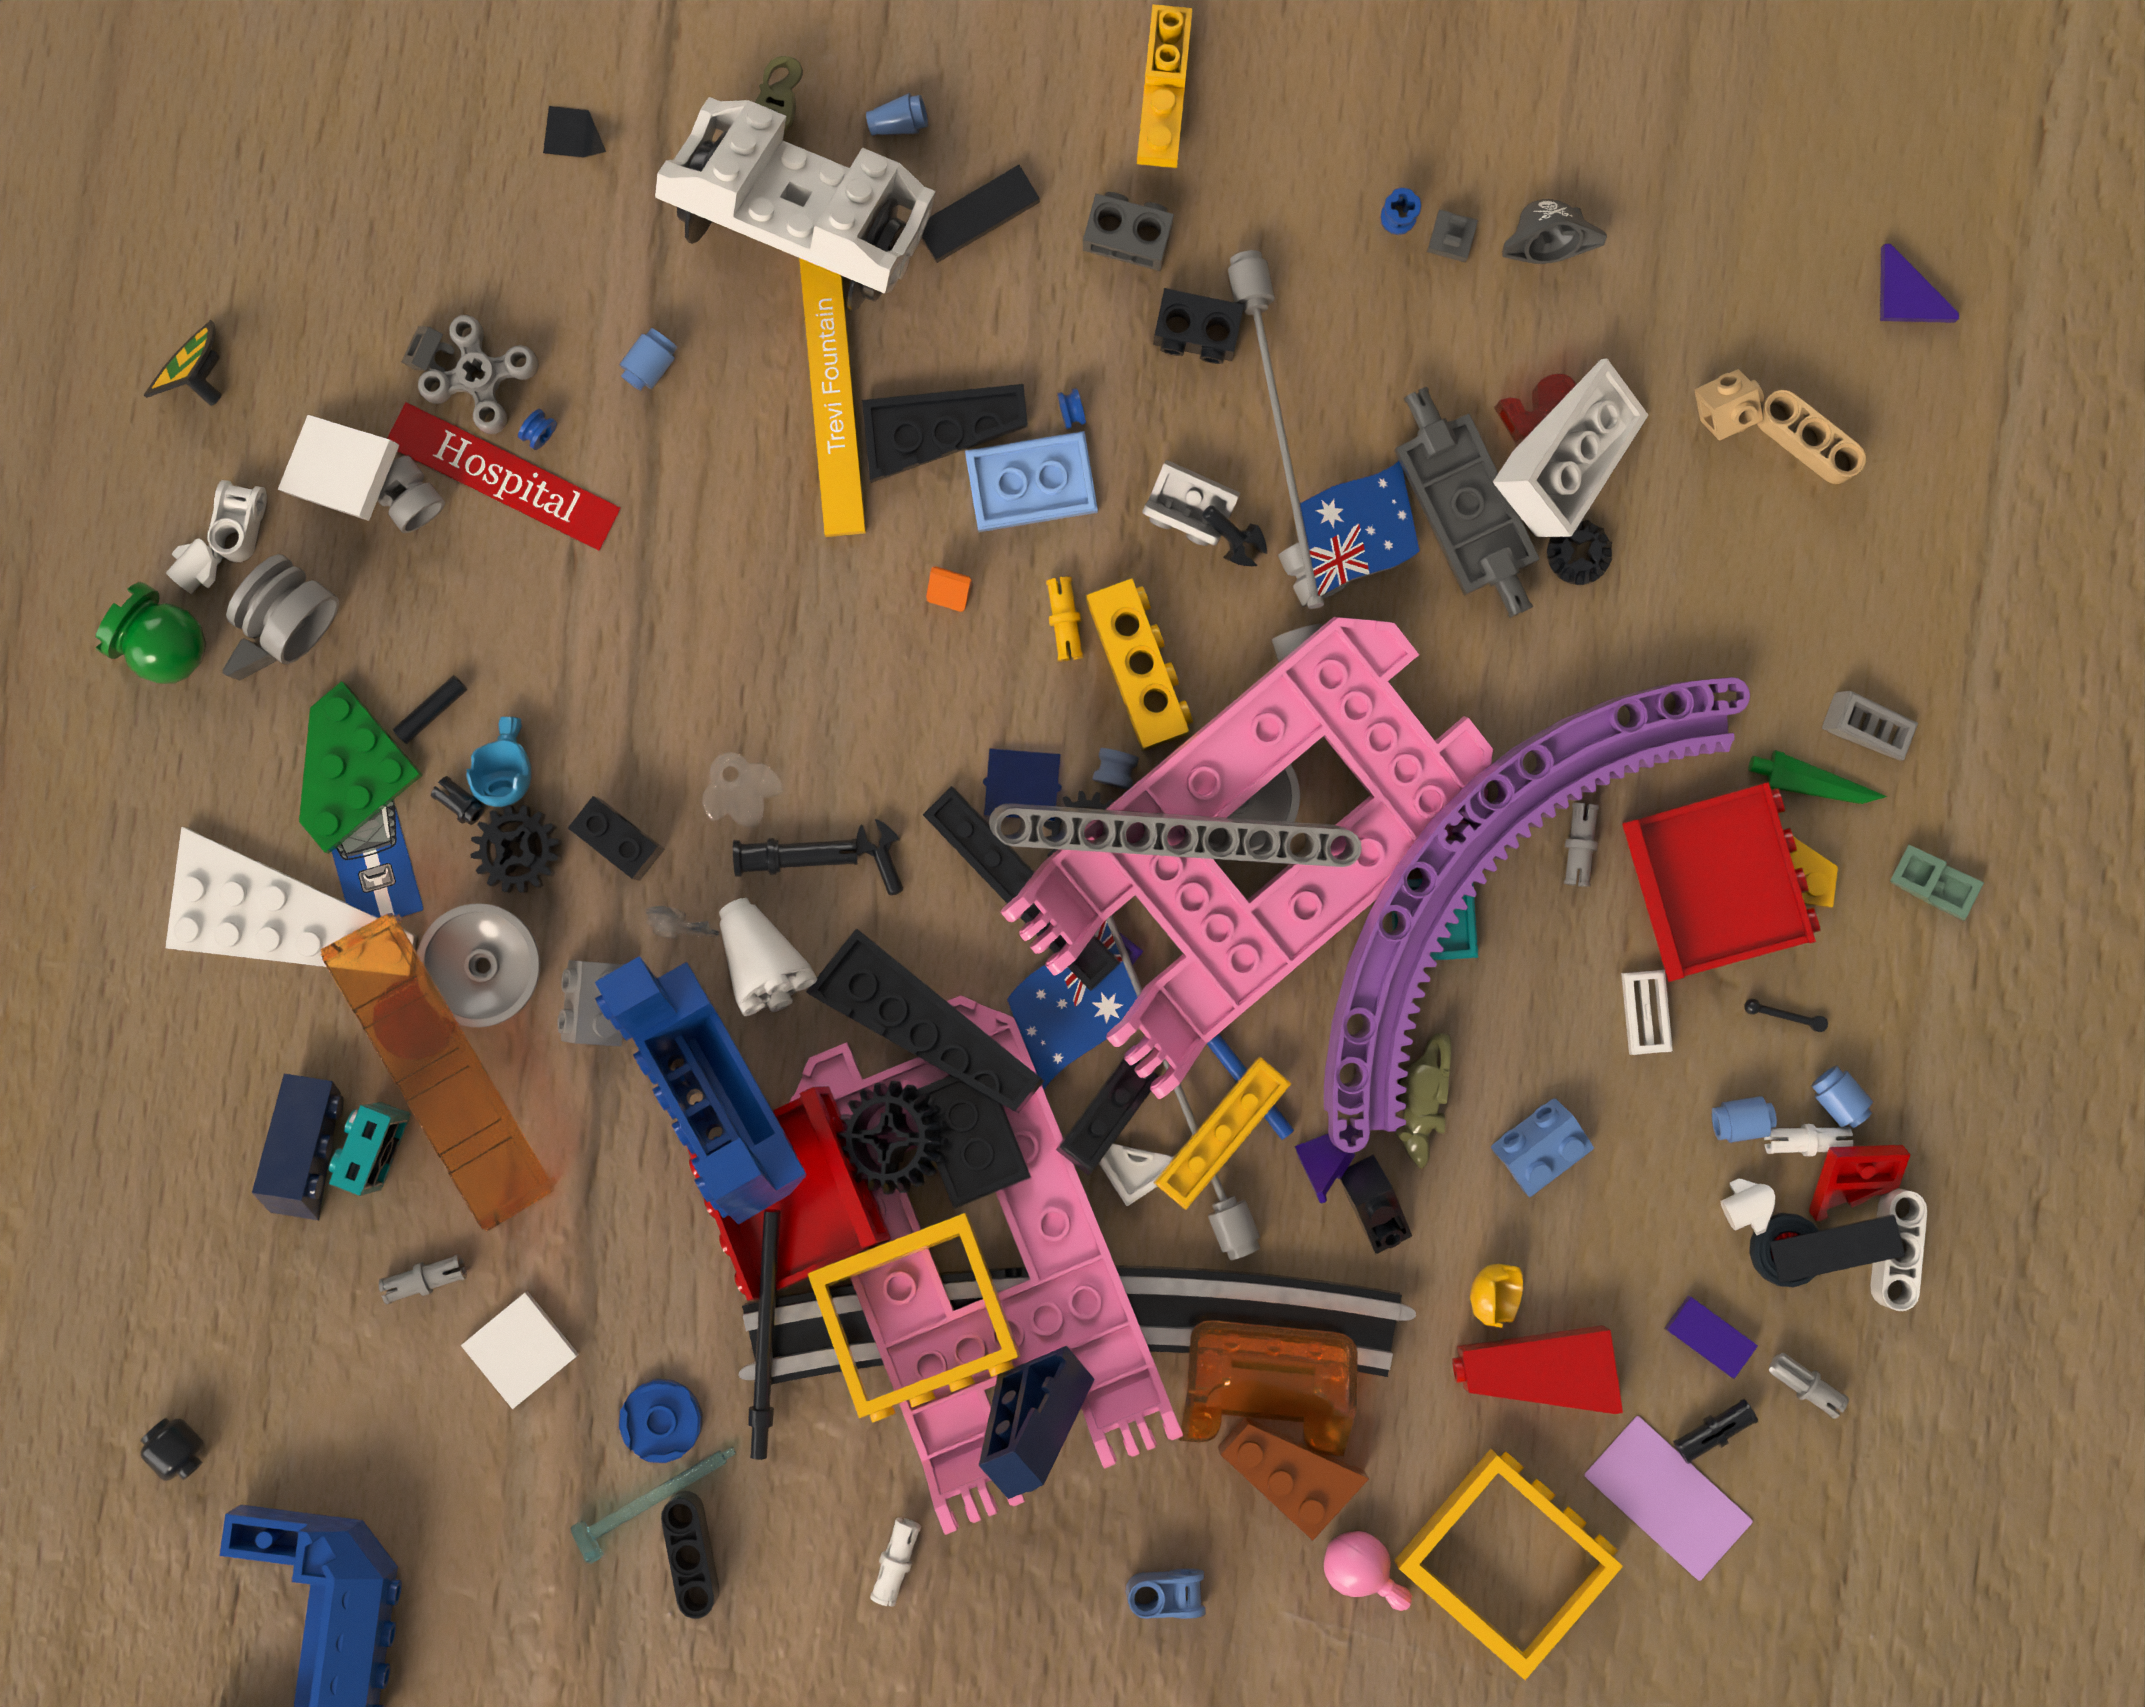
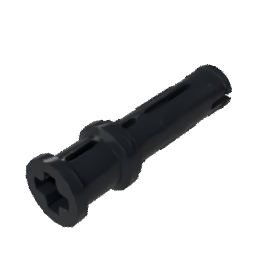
(774, 856)

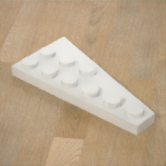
(250, 909)

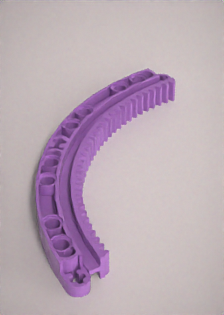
(1387, 966)

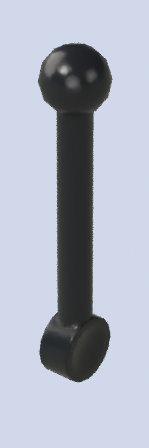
(1816, 1023)

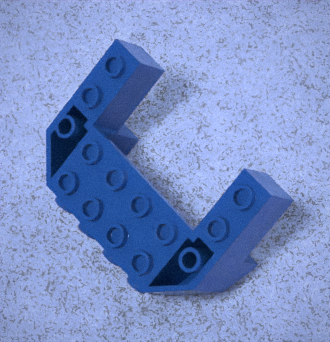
(675, 1020)
(347, 1600)

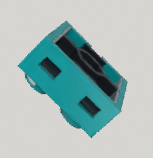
(369, 1148)

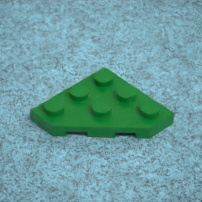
(348, 768)

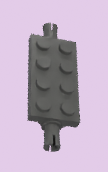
(1463, 505)

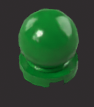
(155, 638)

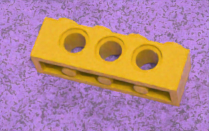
(1150, 727)

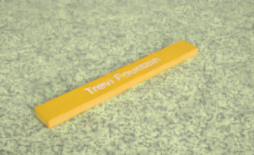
(832, 401)

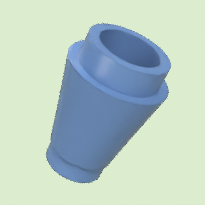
(898, 116)

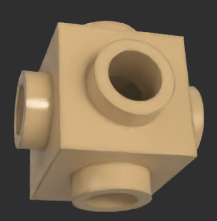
(1729, 404)

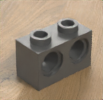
(1125, 242)

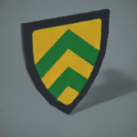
(190, 367)

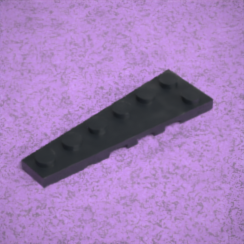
(899, 1006)

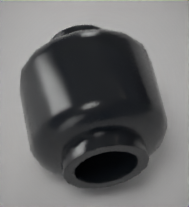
(172, 1449)

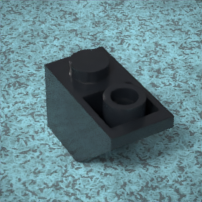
(1375, 1204)

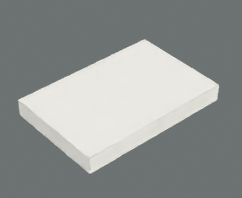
(338, 467)

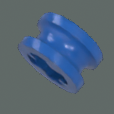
(1071, 408)
(537, 429)

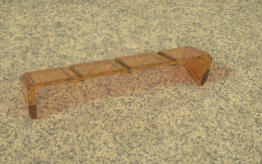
(437, 1071)

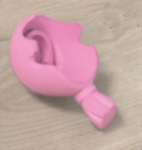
(1360, 1566)

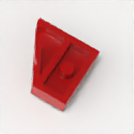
(1856, 1175)

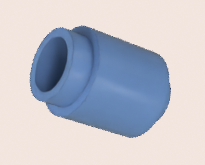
(648, 360)
(1842, 1097)
(1743, 1119)

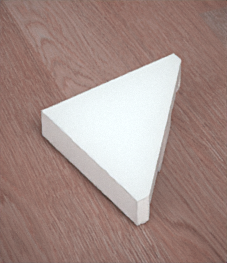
(1133, 1170)

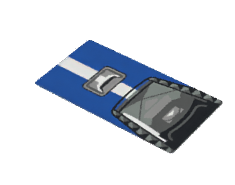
(377, 868)

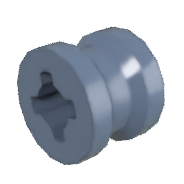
(1115, 768)

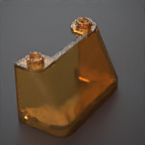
(1273, 1377)

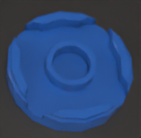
(660, 1420)

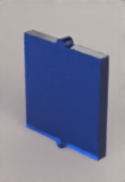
(1021, 779)

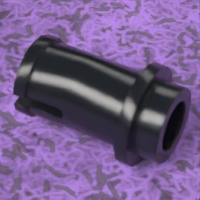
(459, 801)

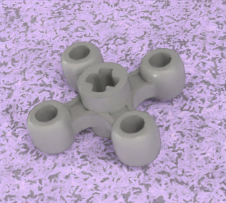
(482, 390)

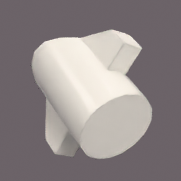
(194, 565)
(1749, 1205)

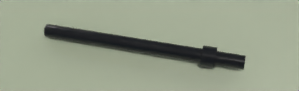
(761, 1412)

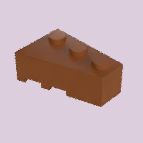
(1292, 1476)

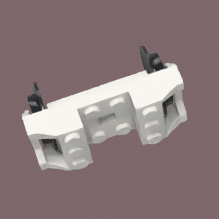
(796, 198)

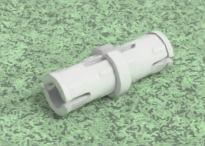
(1807, 1139)
(895, 1562)

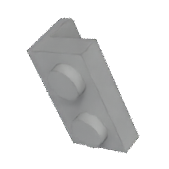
(1181, 499)
(582, 1018)

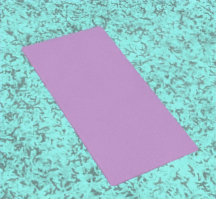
(1668, 1498)

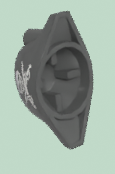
(1551, 233)

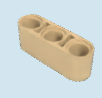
(1830, 438)

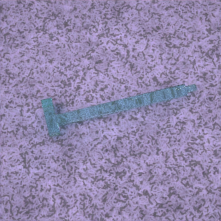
(586, 1536)

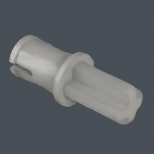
(1808, 1385)

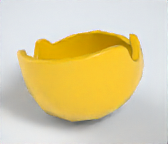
(1497, 1294)

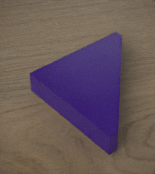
(1907, 294)
(1325, 1161)

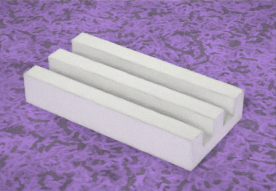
(1631, 1014)

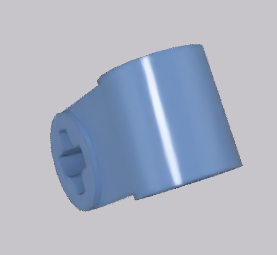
(1170, 1594)

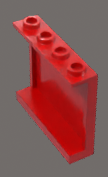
(1721, 881)
(824, 1215)

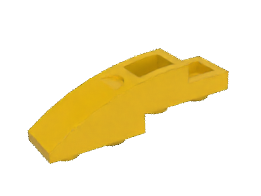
(1164, 86)

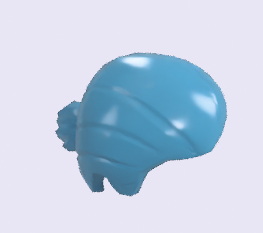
(501, 768)

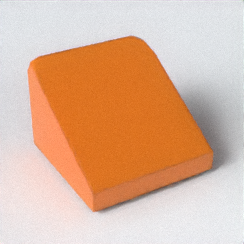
(948, 589)

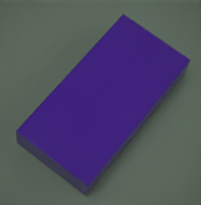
(1711, 1337)

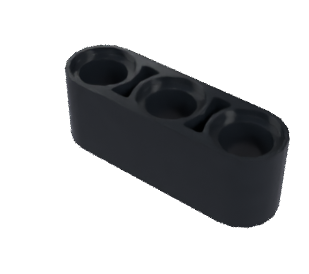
(686, 1574)

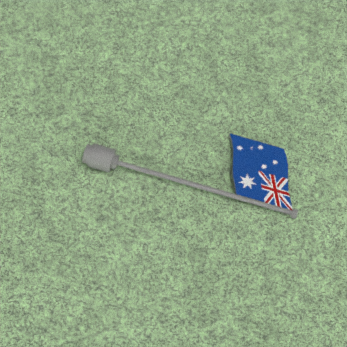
(1352, 525)
(1066, 1020)

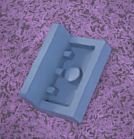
(1542, 1146)

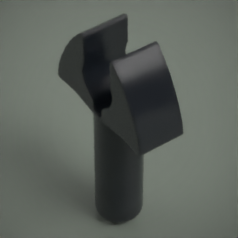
(1235, 536)
(881, 855)

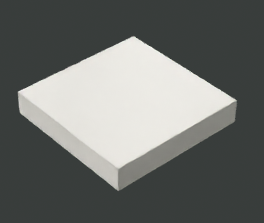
(519, 1350)

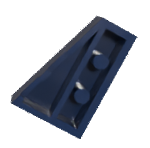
(298, 1147)
(1032, 1419)

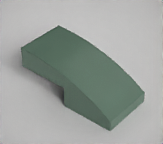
(1936, 882)

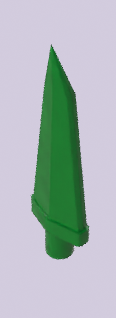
(1802, 778)

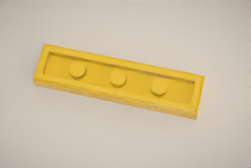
(1222, 1133)

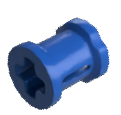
(1410, 204)

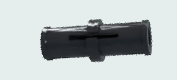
(1715, 1431)

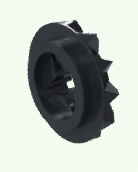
(1580, 571)

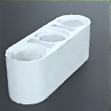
(1907, 1268)

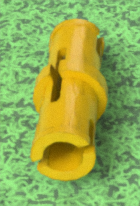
(1064, 619)

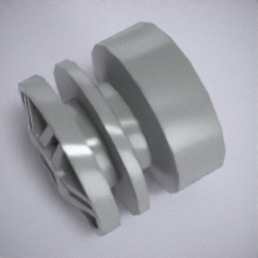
(282, 609)

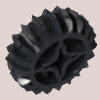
(892, 1121)

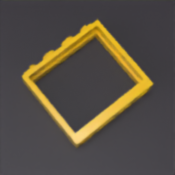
(894, 1250)
(1540, 1495)

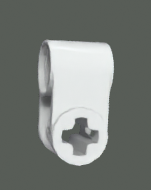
(236, 511)

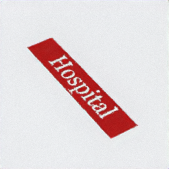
(503, 476)

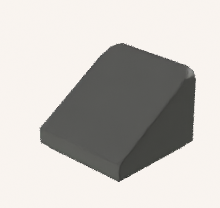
(247, 660)

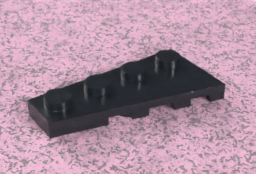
(930, 426)

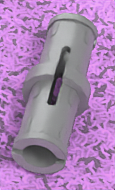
(1581, 844)
(422, 1279)

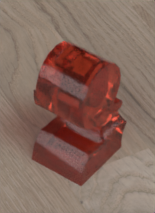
(1545, 398)

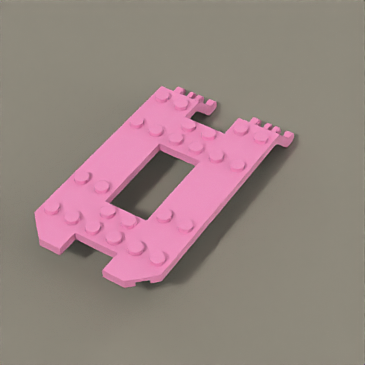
(1235, 945)
(1068, 1301)

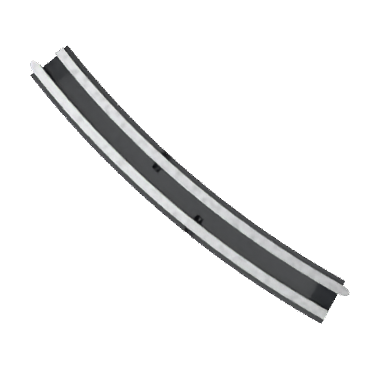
(1163, 1299)

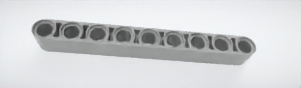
(1195, 842)

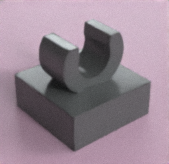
(1452, 236)
(423, 349)

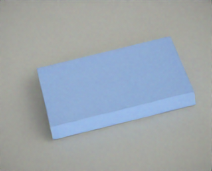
(1031, 481)

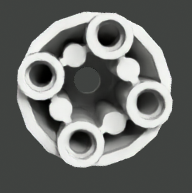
(761, 960)

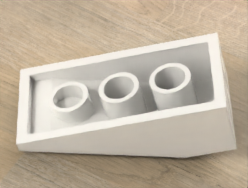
(1572, 453)

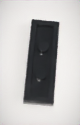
(979, 213)
(1105, 1117)
(1837, 1248)

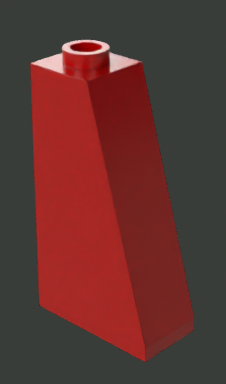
(1550, 1368)

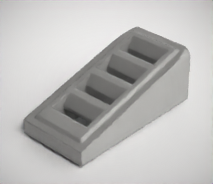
(1845, 715)

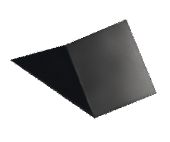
(571, 133)

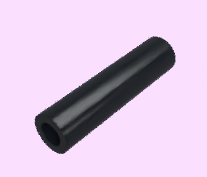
(430, 709)

